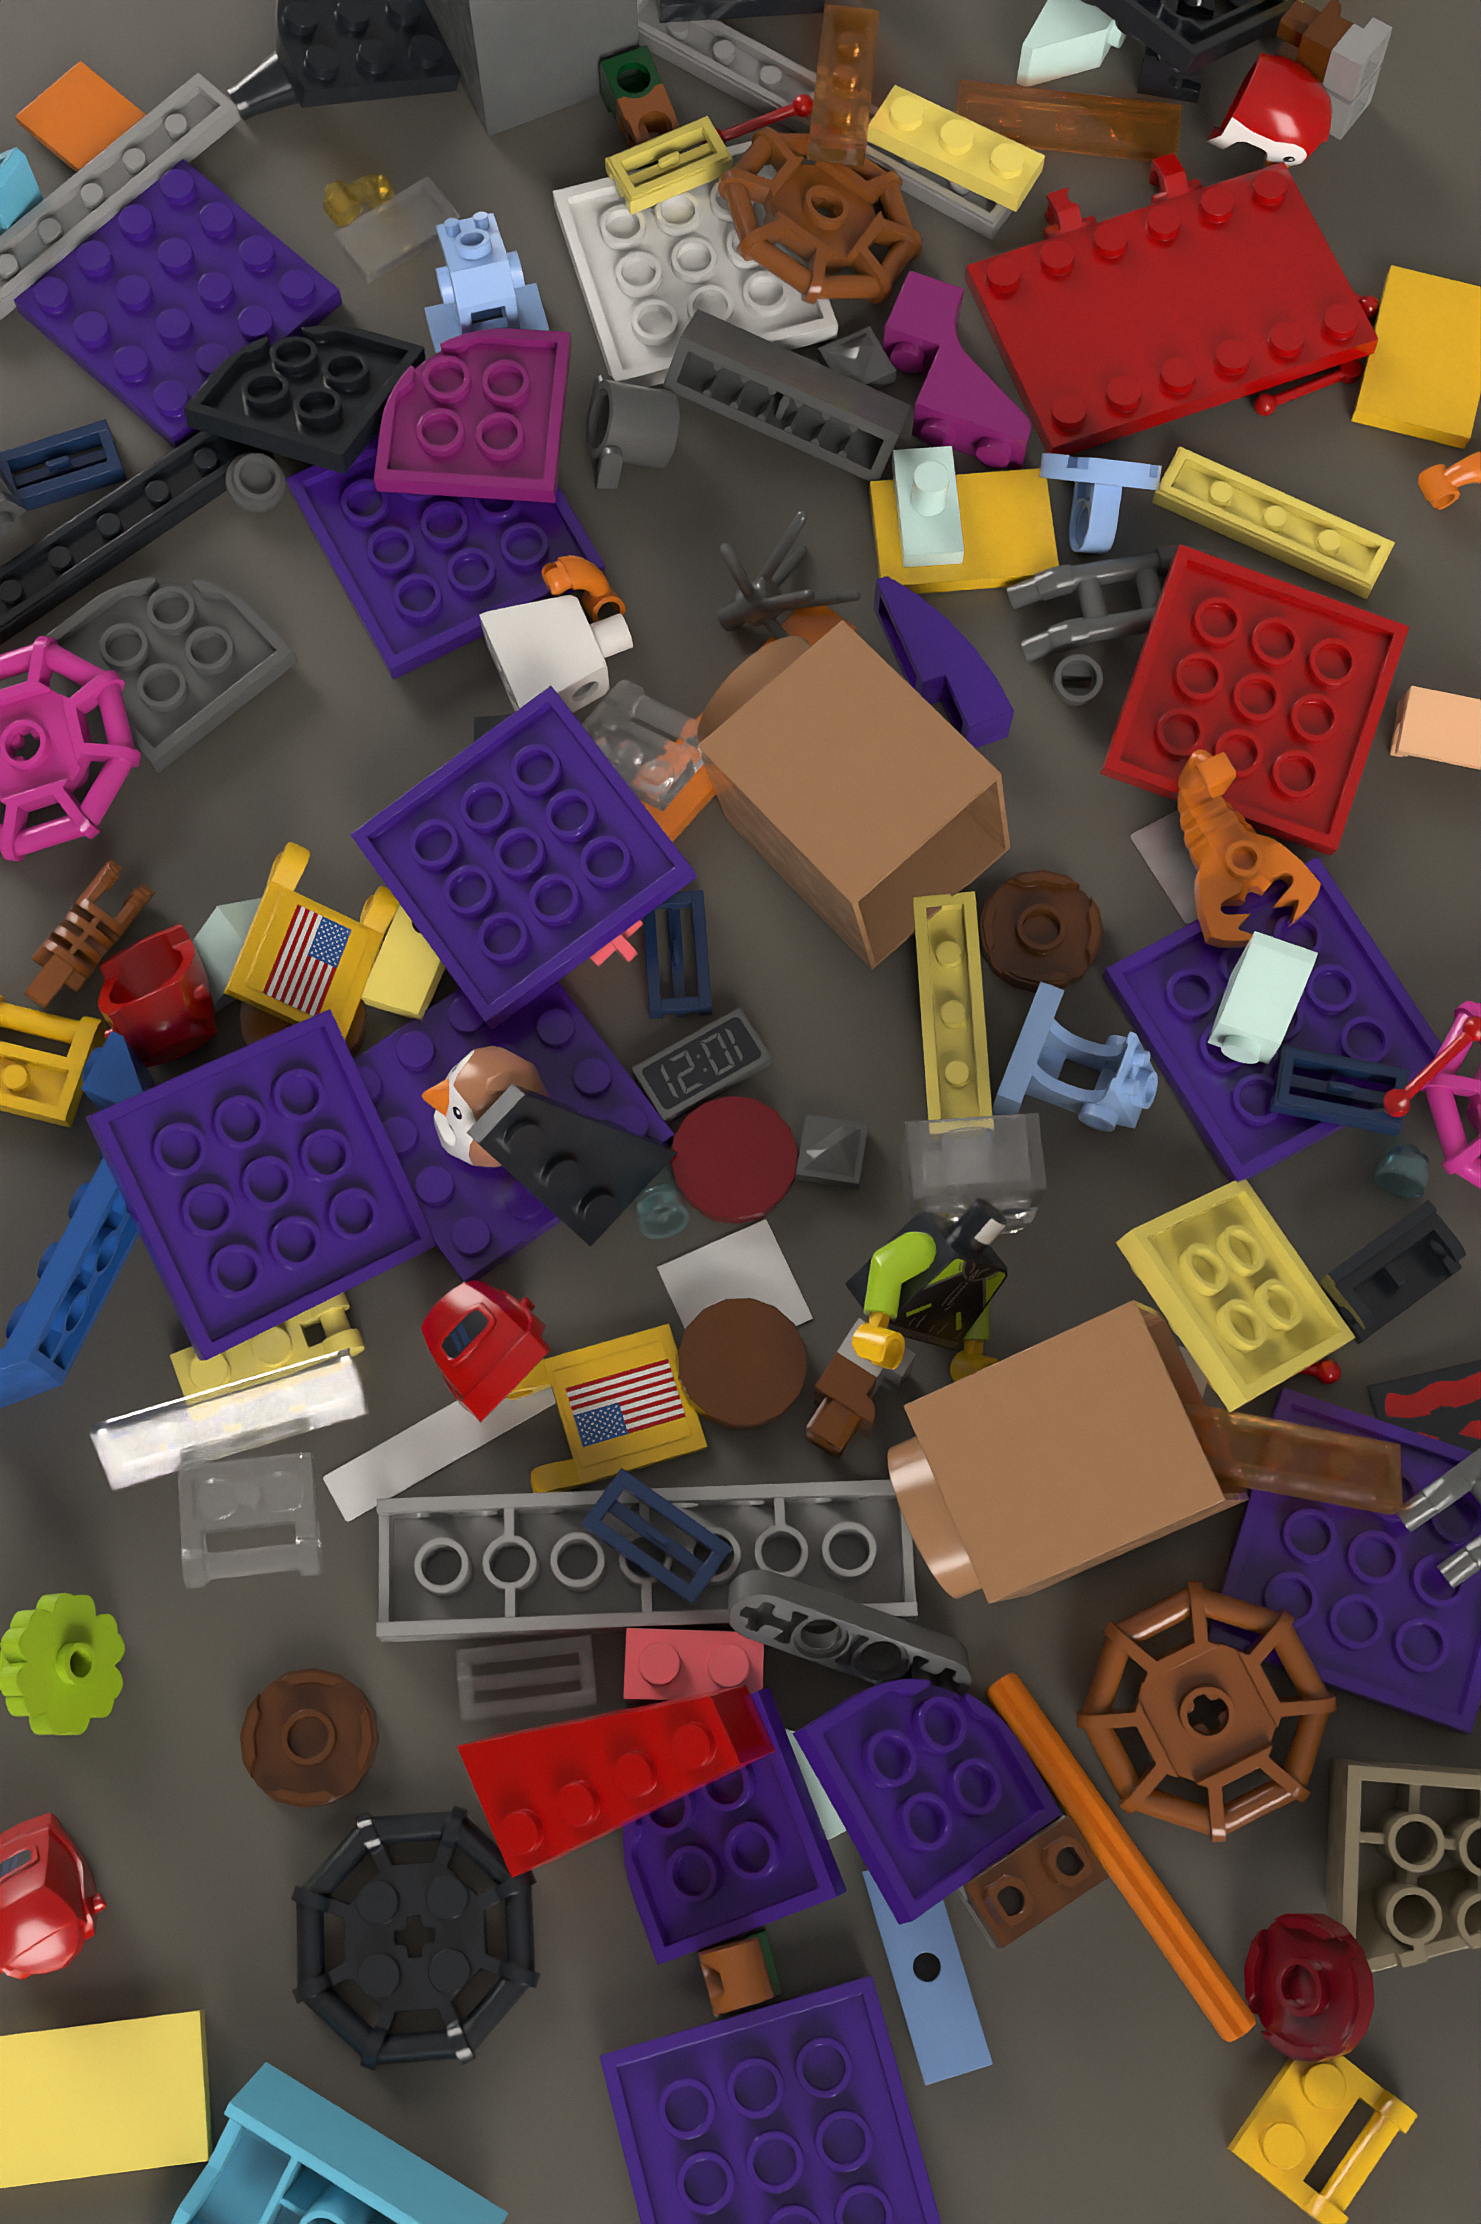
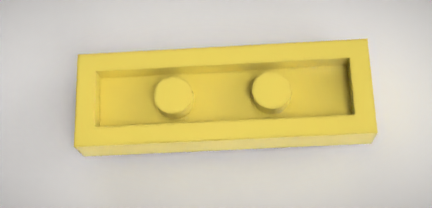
(955, 148)

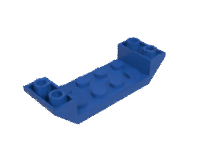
(87, 1259)

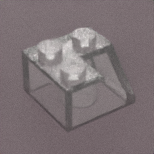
(964, 1159)

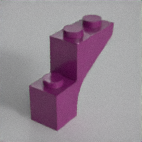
(958, 399)

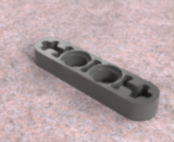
(777, 1608)

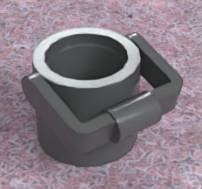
(629, 427)

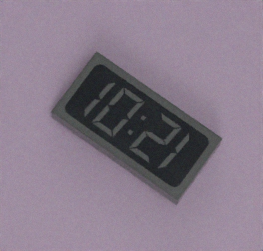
(702, 1066)

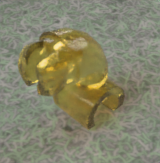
(345, 202)

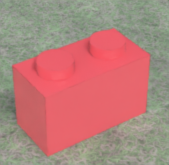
(688, 1663)

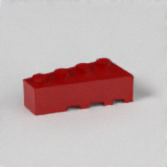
(591, 1775)

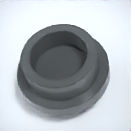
(255, 482)

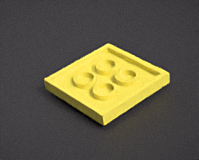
(1235, 1292)

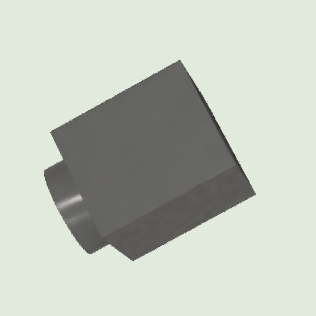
(532, 54)

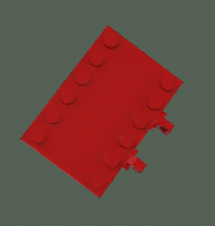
(1167, 305)

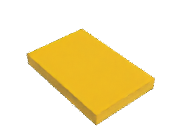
(1425, 360)
(1003, 533)

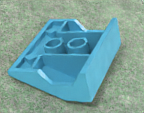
(311, 2162)

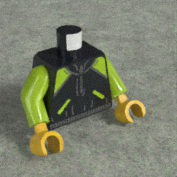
(933, 1288)

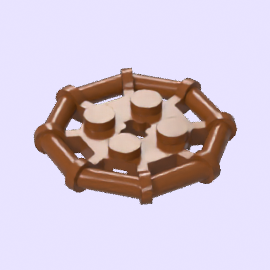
(823, 242)
(1192, 1750)

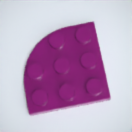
(479, 418)

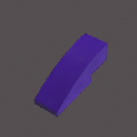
(942, 664)

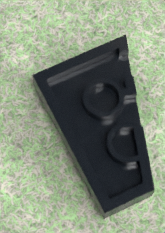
(568, 1159)

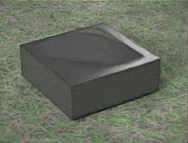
(859, 358)
(831, 1151)

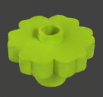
(61, 1664)

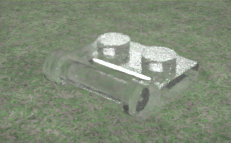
(646, 761)
(245, 1497)

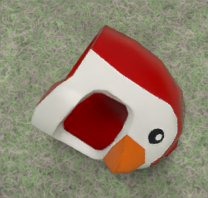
(1277, 110)

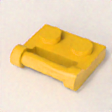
(41, 1082)
(1299, 2120)

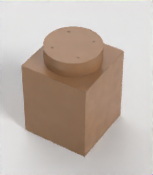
(851, 785)
(1056, 1459)

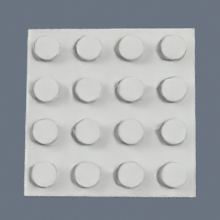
(660, 265)

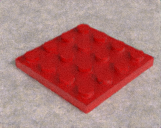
(1268, 679)

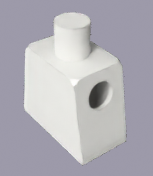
(553, 646)

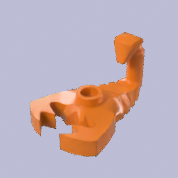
(1231, 855)

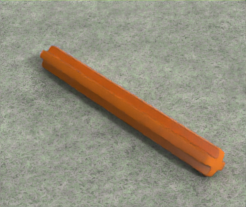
(1121, 1859)

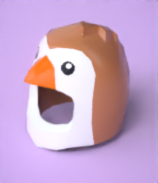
(471, 1091)

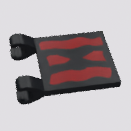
(1434, 1404)

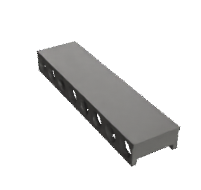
(534, 1571)

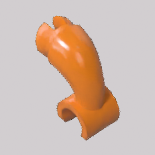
(1442, 483)
(577, 574)

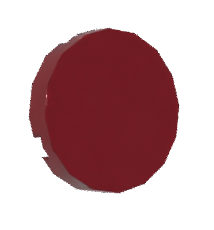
(734, 1159)
(1309, 1986)

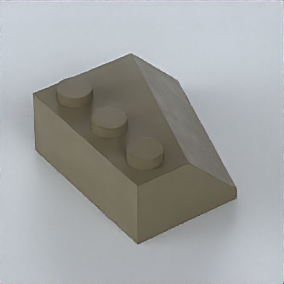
(1404, 1858)

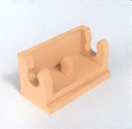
(1438, 727)

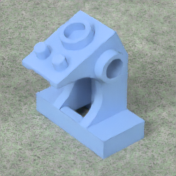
(480, 283)
(1122, 1088)

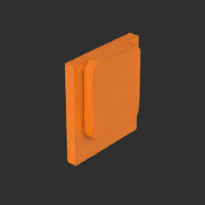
(79, 116)

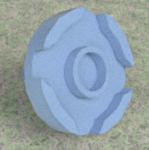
(1097, 495)

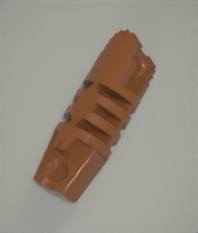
(83, 937)

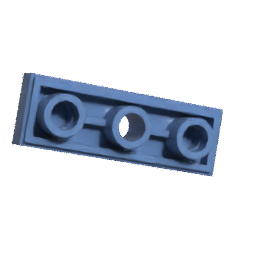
(939, 2009)

